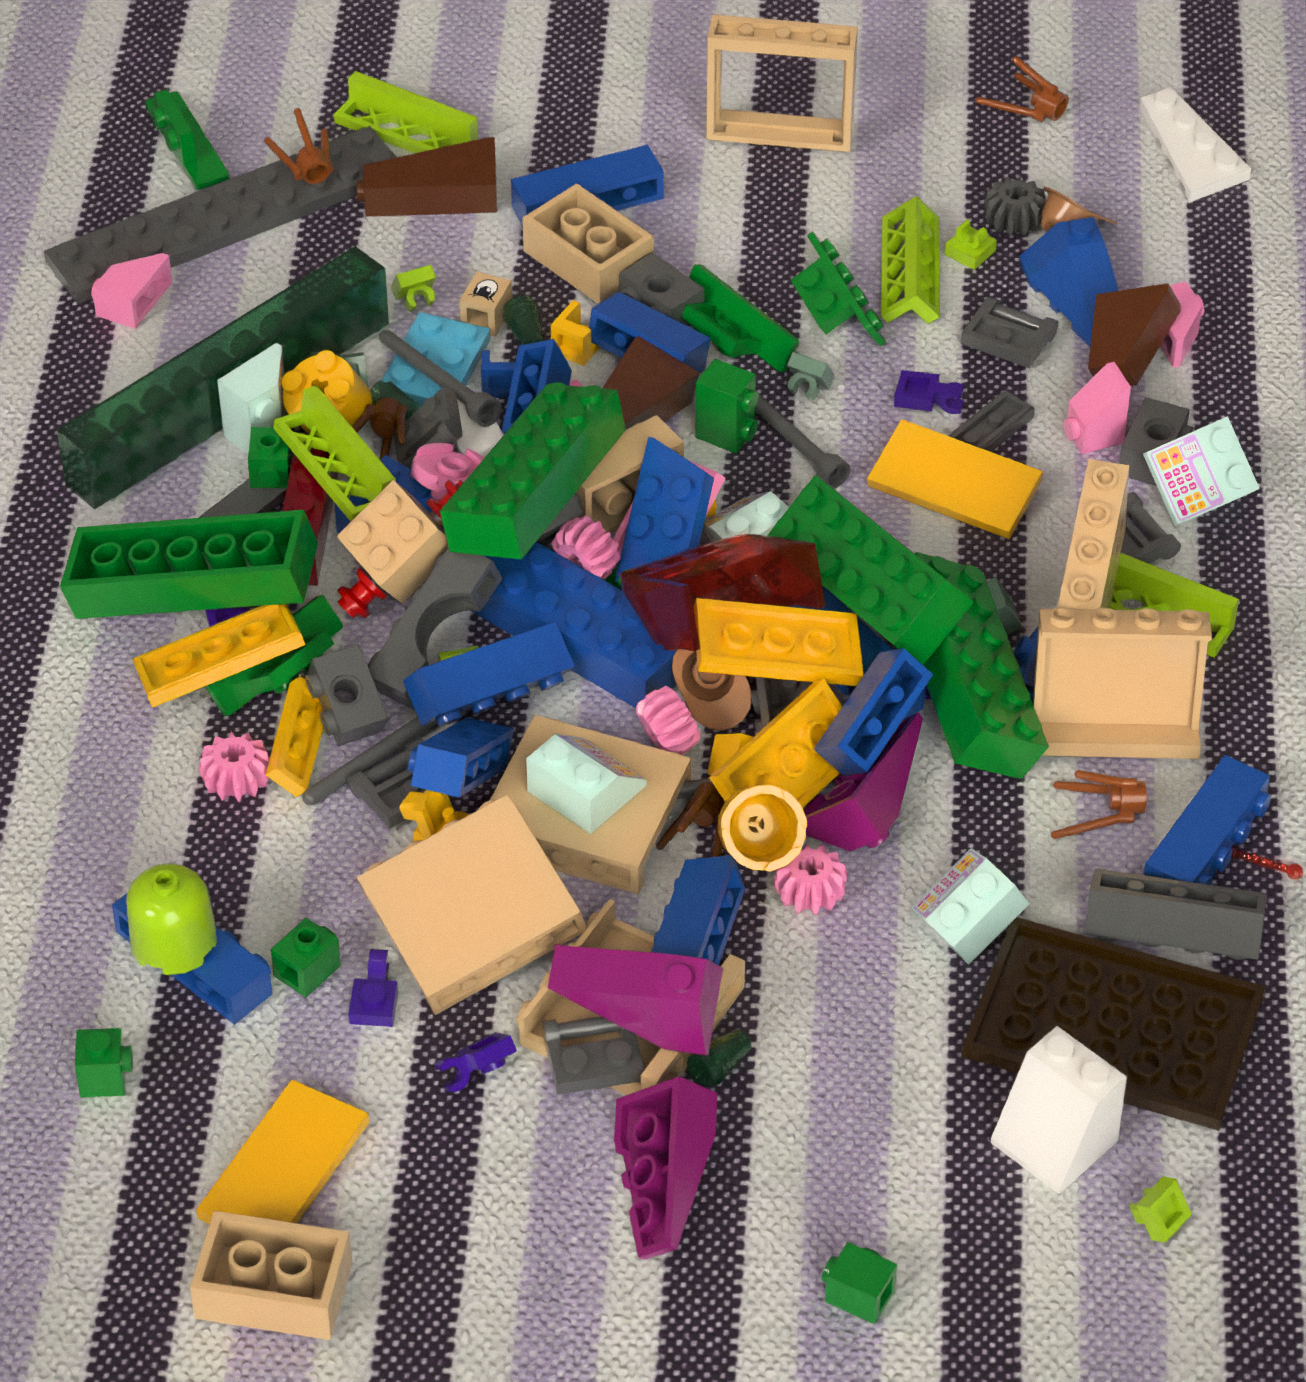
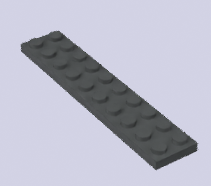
(216, 215)

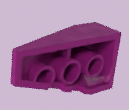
(866, 803)

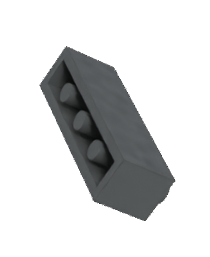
(1176, 914)

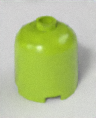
(170, 918)

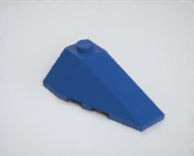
(1070, 269)

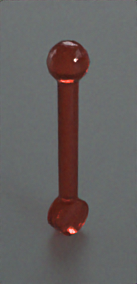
(1293, 870)

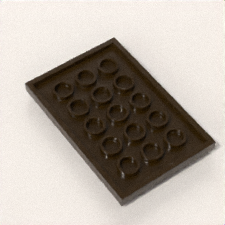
(1152, 1018)

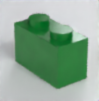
(726, 406)

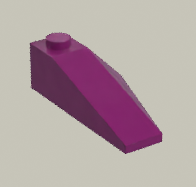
(647, 993)
(665, 1147)

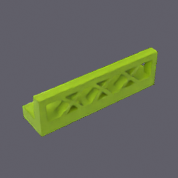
(409, 110)
(919, 256)
(346, 448)
(1170, 592)

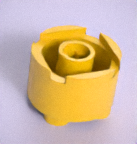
(334, 379)

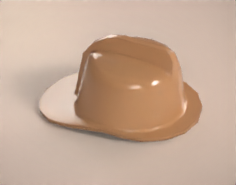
(1061, 208)
(712, 698)

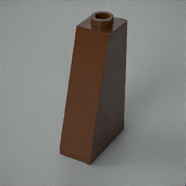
(433, 182)
(651, 383)

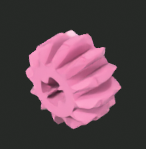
(587, 546)
(668, 721)
(234, 766)
(811, 880)

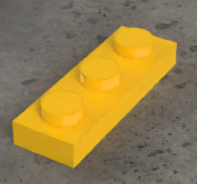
(296, 739)

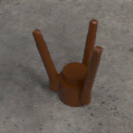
(384, 420)
(703, 811)

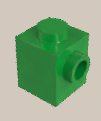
(268, 459)
(306, 957)
(102, 1062)
(860, 1282)

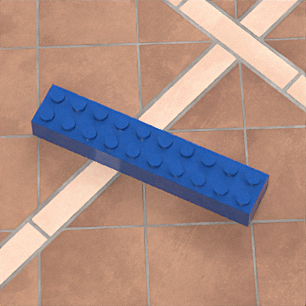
(592, 615)

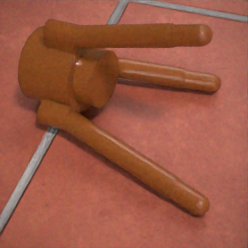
(1046, 97)
(312, 163)
(1124, 796)

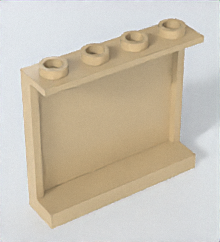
(1096, 537)
(1121, 681)
(622, 844)
(472, 903)
(610, 933)

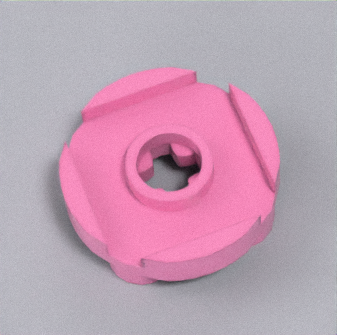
(438, 463)

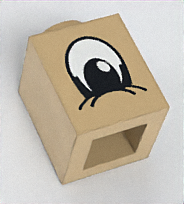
(485, 301)

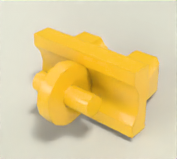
(430, 811)

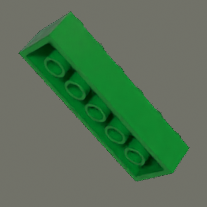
(533, 471)
(189, 564)
(874, 571)
(980, 685)

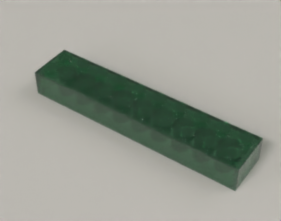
(180, 400)

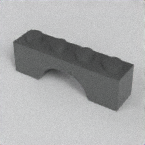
(454, 586)

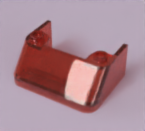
(730, 569)

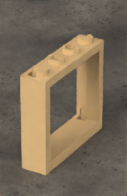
(786, 39)

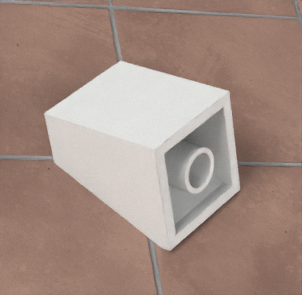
(1061, 1110)

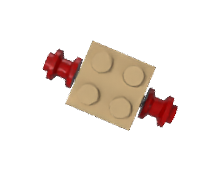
(395, 545)

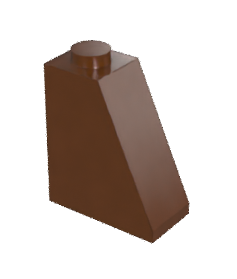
(1131, 328)

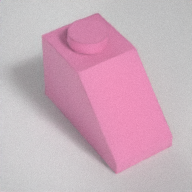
(131, 289)
(1186, 325)
(1099, 411)

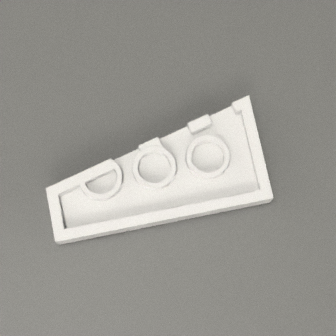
(1194, 148)

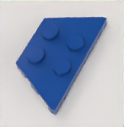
(666, 508)

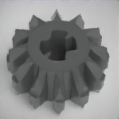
(1014, 206)

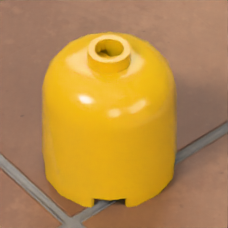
(781, 830)

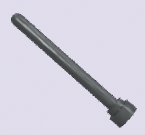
(480, 407)
(828, 466)
(365, 760)

